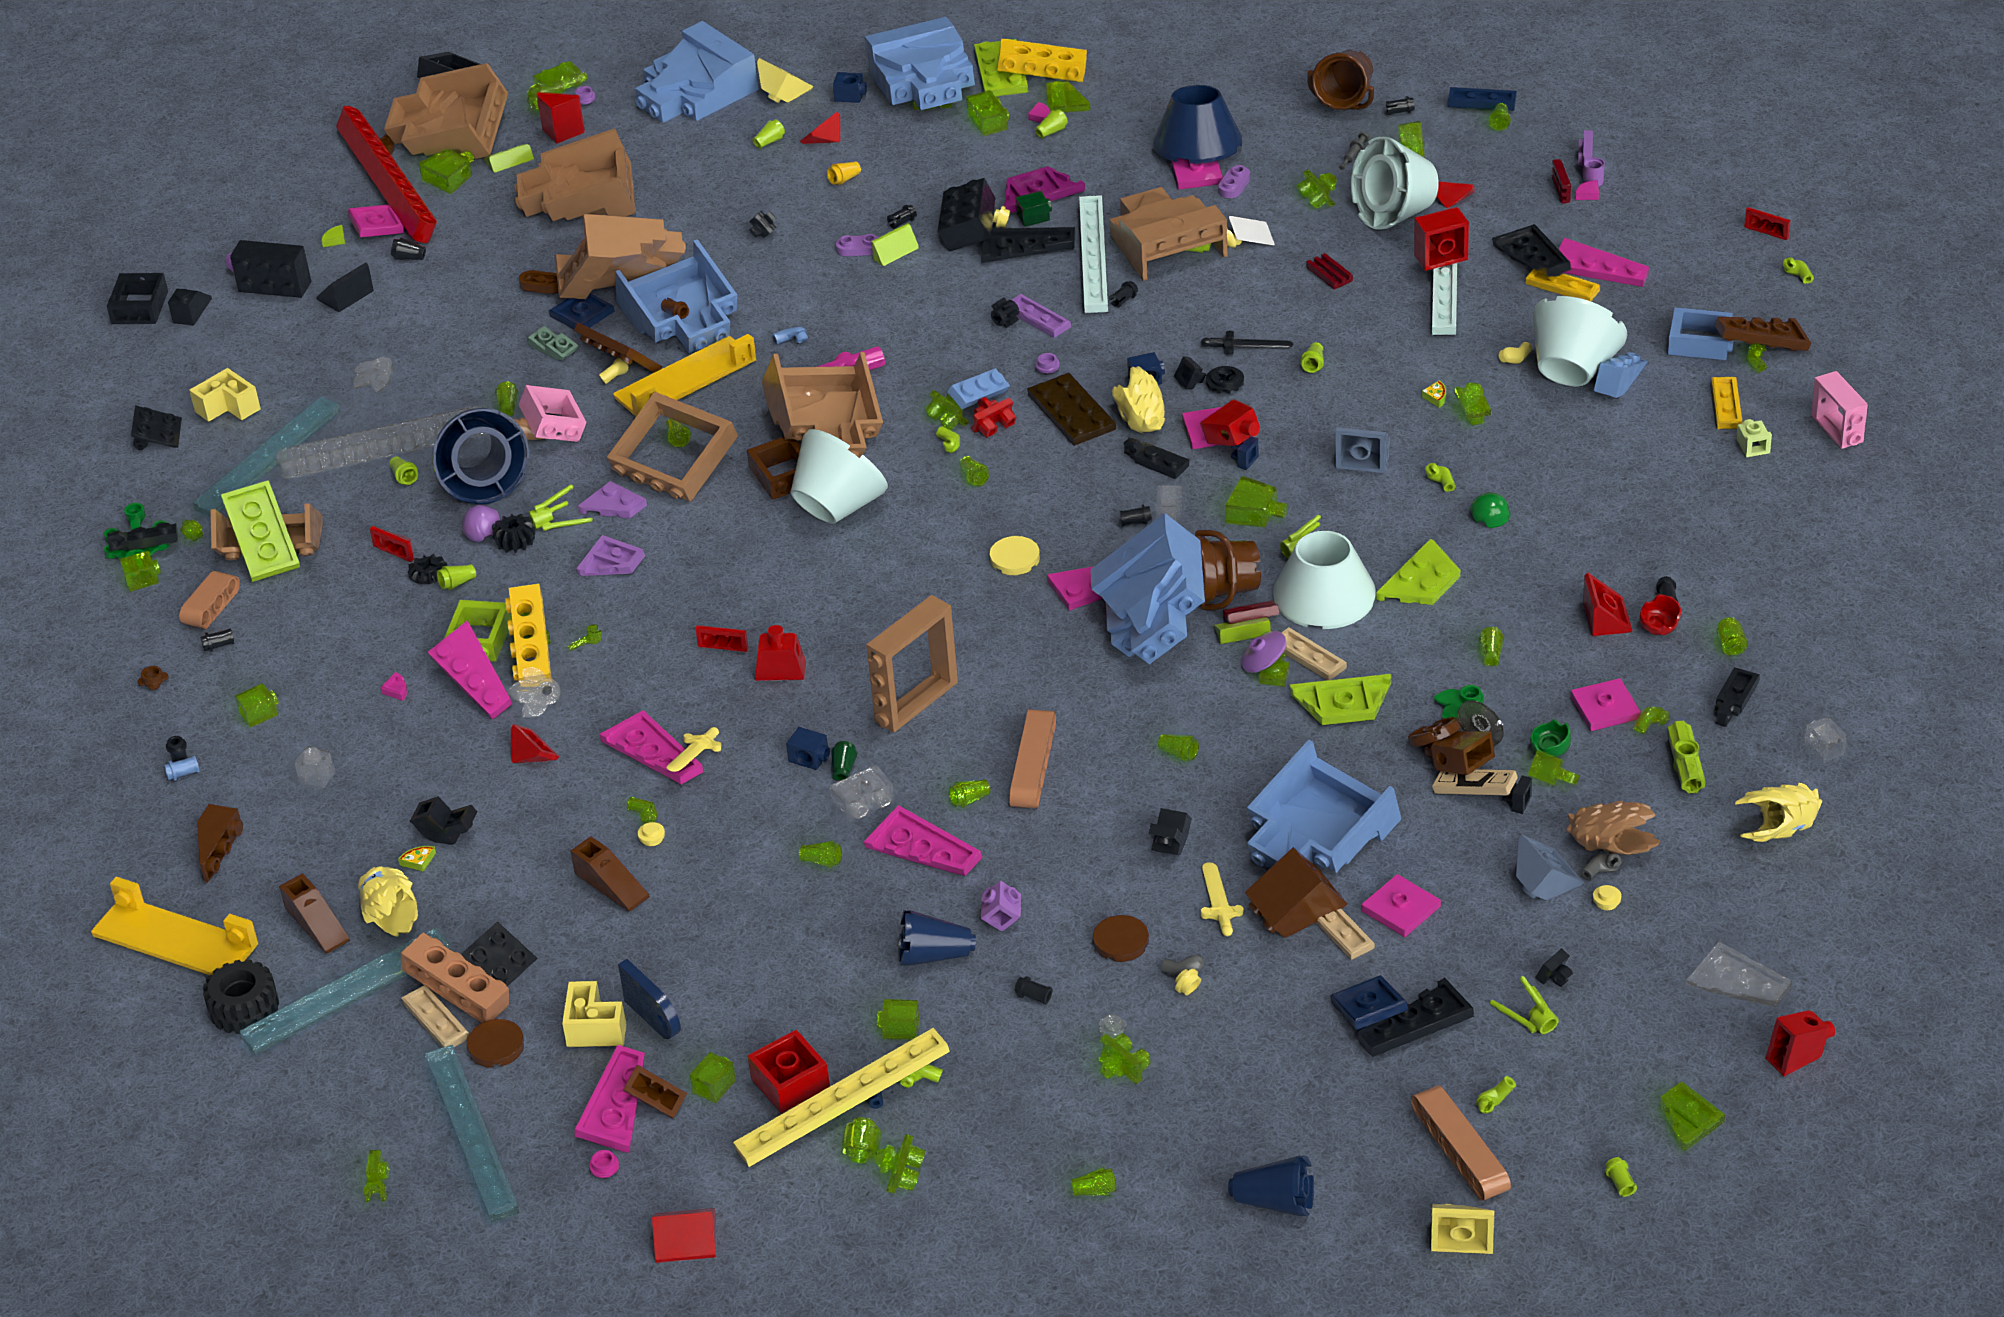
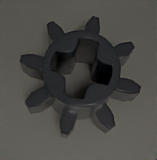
(762, 224)
(1005, 312)

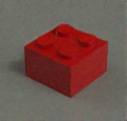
(1441, 238)
(788, 1071)

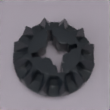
(1225, 373)
(428, 576)

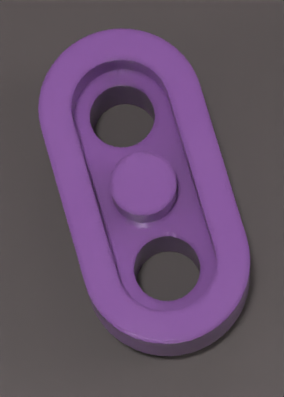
(1234, 181)
(855, 245)

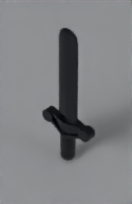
(1228, 343)

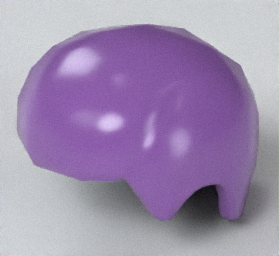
(478, 522)

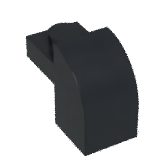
(441, 823)
(1170, 831)

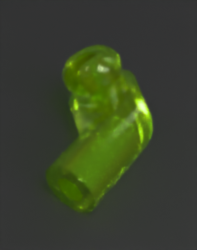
(1753, 357)

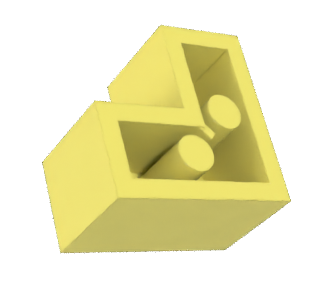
(225, 393)
(591, 1021)

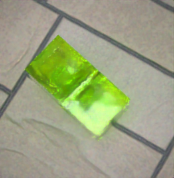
(987, 112)

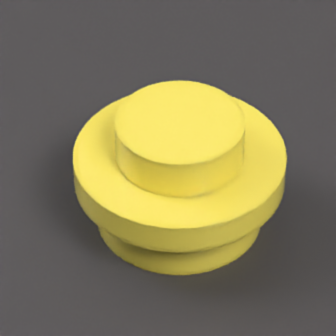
(1001, 217)
(651, 834)
(1607, 897)
(1187, 981)

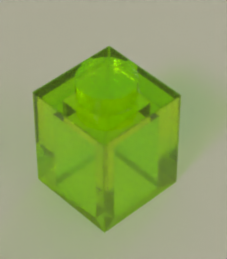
(257, 705)
(899, 1019)
(712, 1077)

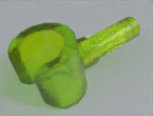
(593, 637)

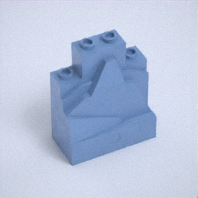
(920, 63)
(697, 76)
(692, 281)
(1151, 588)
(1318, 813)

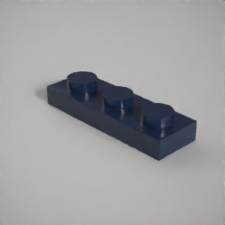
(1481, 98)

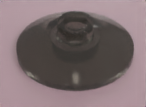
(1479, 717)

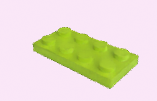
(998, 82)
(260, 531)

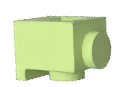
(1750, 432)

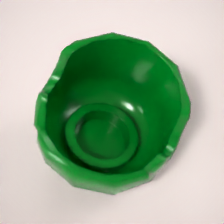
(1490, 509)
(1551, 738)

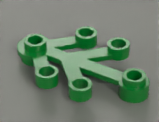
(135, 515)

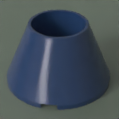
(1197, 126)
(497, 473)

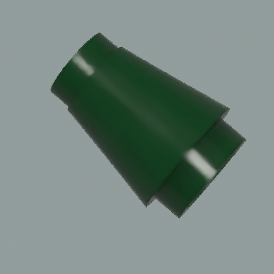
(843, 759)

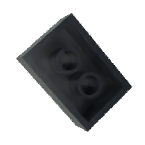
(966, 214)
(270, 268)

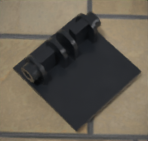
(155, 427)
(499, 954)

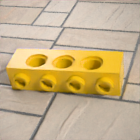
(1042, 60)
(530, 600)

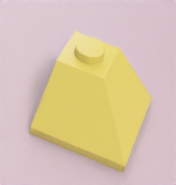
(780, 83)
(1462, 1229)

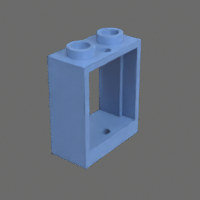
(1697, 345)

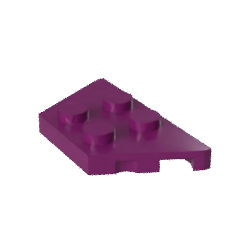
(1046, 179)

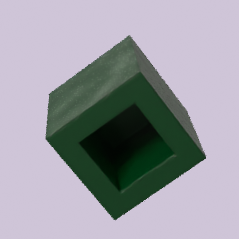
(1033, 208)

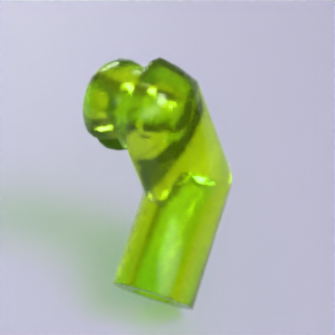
(1649, 716)
(646, 809)

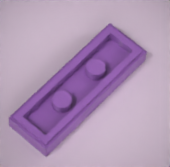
(1041, 316)

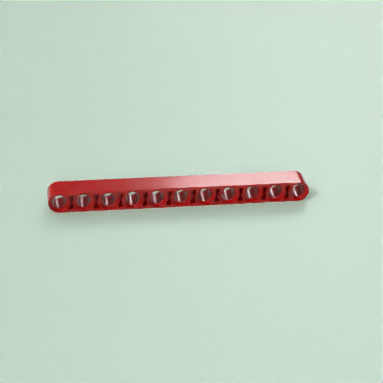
(386, 174)

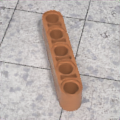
(1032, 758)
(1460, 1142)

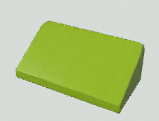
(509, 157)
(894, 245)
(1242, 630)

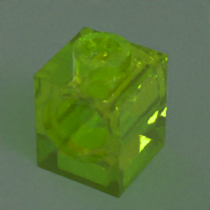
(140, 570)

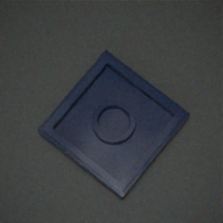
(582, 311)
(1368, 1002)

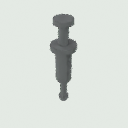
(1356, 146)

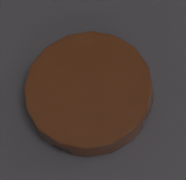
(1435, 732)
(1121, 938)
(495, 1043)

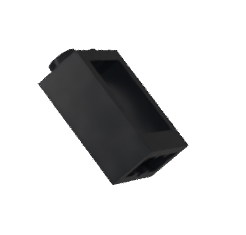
(448, 61)
(137, 311)

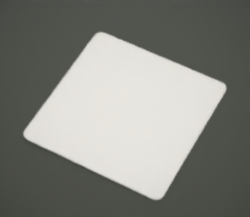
(1251, 230)

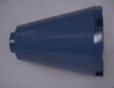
(932, 939)
(1276, 1186)

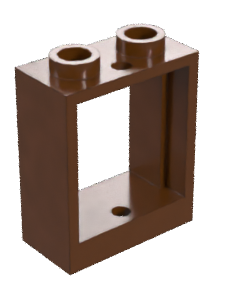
(769, 455)

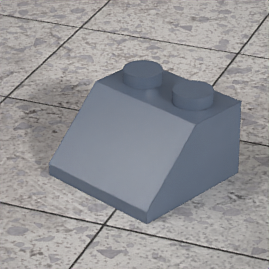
(1362, 450)

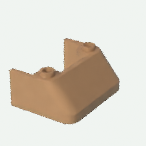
(302, 528)

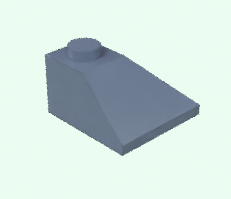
(1543, 870)

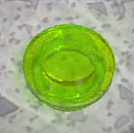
(191, 529)

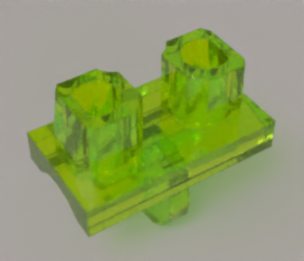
(1411, 136)
(1319, 188)
(1473, 402)
(946, 405)
(1119, 1061)
(907, 1154)

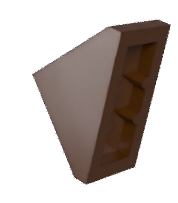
(654, 1091)

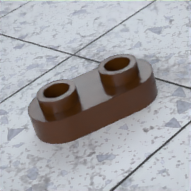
(539, 281)

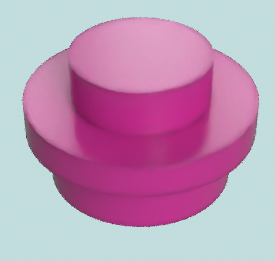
(604, 1164)

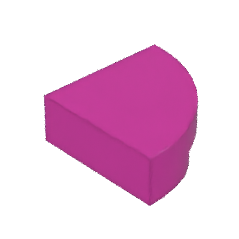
(1039, 112)
(1588, 191)
(395, 687)

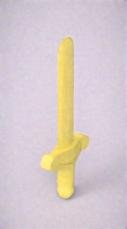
(697, 745)
(1220, 909)

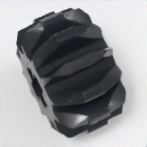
(514, 533)

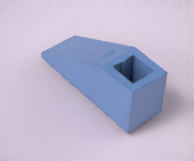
(1618, 374)

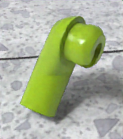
(1798, 268)
(1441, 475)
(929, 1072)

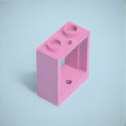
(541, 400)
(1846, 428)

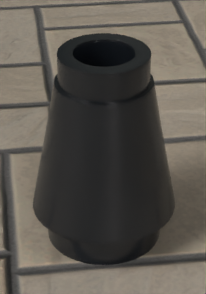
(407, 250)

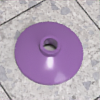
(1263, 651)

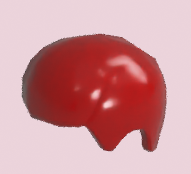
(1660, 615)

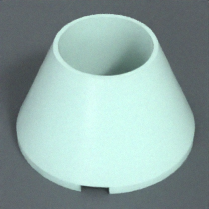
(1391, 183)
(1574, 339)
(832, 479)
(1324, 583)

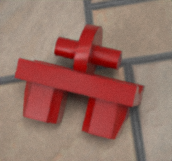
(991, 412)

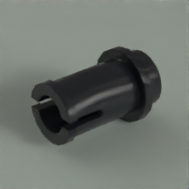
(1400, 106)
(907, 213)
(1127, 291)
(1136, 515)
(1667, 587)
(217, 639)
(177, 748)
(1033, 990)

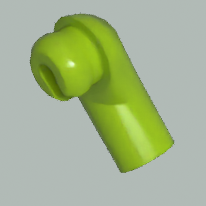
(951, 439)
(1495, 1095)

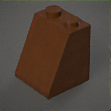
(1293, 895)

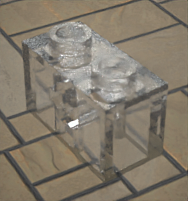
(862, 793)

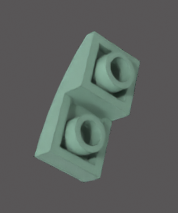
(551, 344)

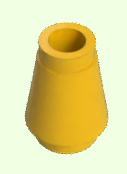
(842, 172)

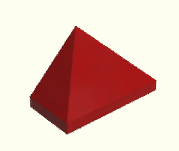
(826, 132)
(1452, 193)
(1767, 223)
(392, 543)
(721, 638)
(529, 747)

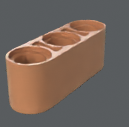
(209, 599)

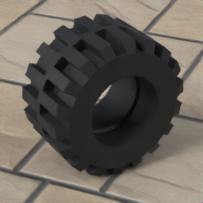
(240, 995)

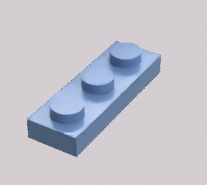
(983, 385)

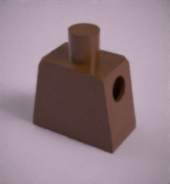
(1461, 751)

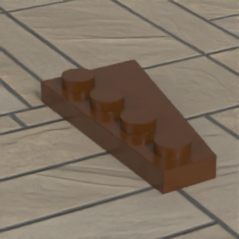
(1771, 333)
(615, 348)

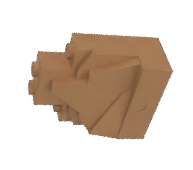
(450, 112)
(580, 180)
(1158, 226)
(616, 244)
(825, 400)

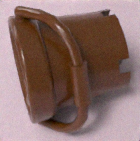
(1342, 80)
(1227, 568)

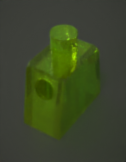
(447, 169)
(1253, 503)

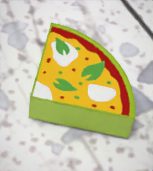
(1435, 394)
(417, 857)

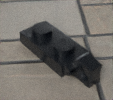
(1156, 458)
(142, 537)
(1735, 694)

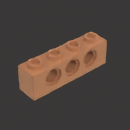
(455, 978)

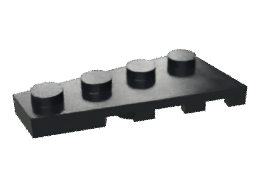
(1020, 242)
(1534, 249)
(1425, 1016)

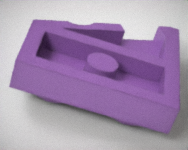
(610, 558)

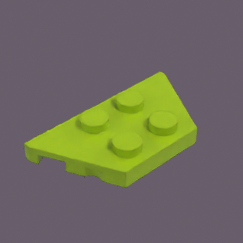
(1422, 577)
(1343, 698)

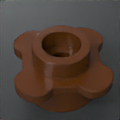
(152, 677)

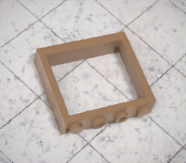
(687, 488)
(930, 616)

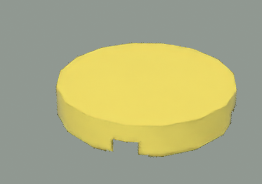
(1014, 555)

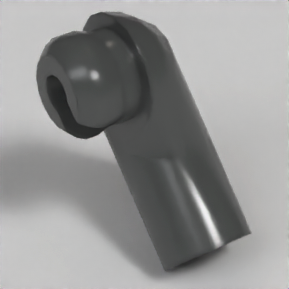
(1601, 864)
(1175, 968)

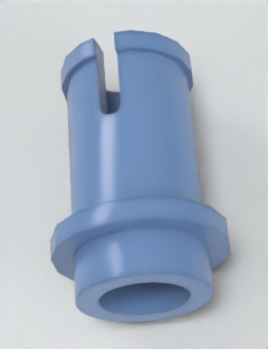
(181, 768)

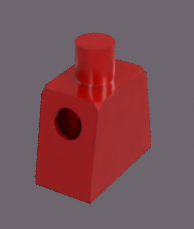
(1230, 424)
(779, 656)
(1797, 1041)

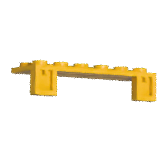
(690, 372)
(173, 935)

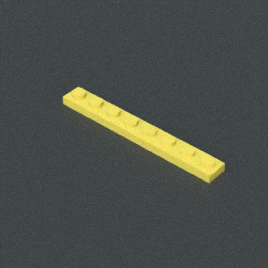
(841, 1097)

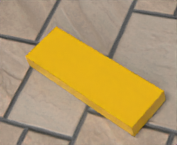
(1564, 285)
(1726, 402)

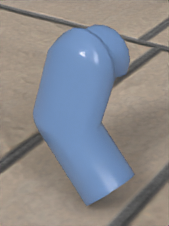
(798, 333)

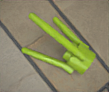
(542, 513)
(1288, 545)
(1540, 1015)

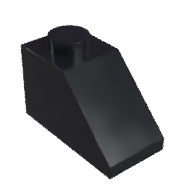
(187, 306)

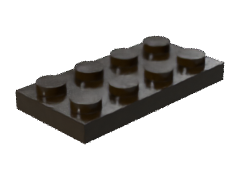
(1071, 409)

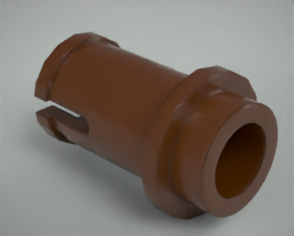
(675, 308)

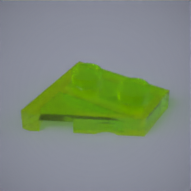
(1065, 97)
(1690, 1115)

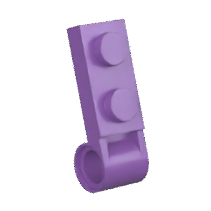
(1591, 166)

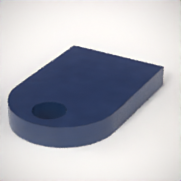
(648, 1000)

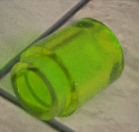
(1731, 636)

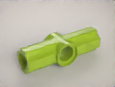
(1686, 757)

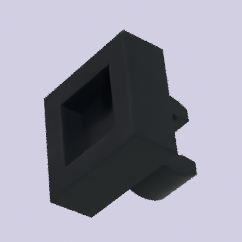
(1189, 373)
(1520, 795)
(1555, 969)

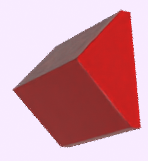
(560, 115)
(1604, 608)
(684, 1235)

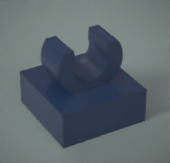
(1246, 452)

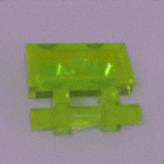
(561, 77)

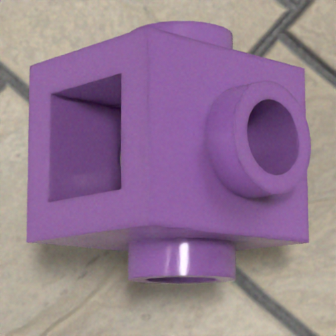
(1000, 905)

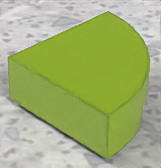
(333, 237)

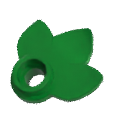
(1454, 698)

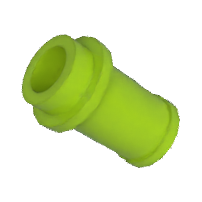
(1617, 1171)

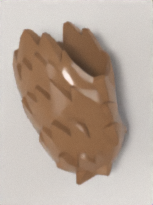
(1612, 827)

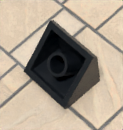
(348, 289)

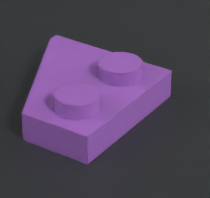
(613, 501)

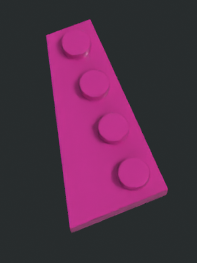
(1602, 265)
(1074, 587)
(469, 667)
(650, 745)
(920, 841)
(610, 1110)

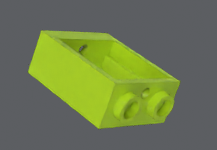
(484, 614)

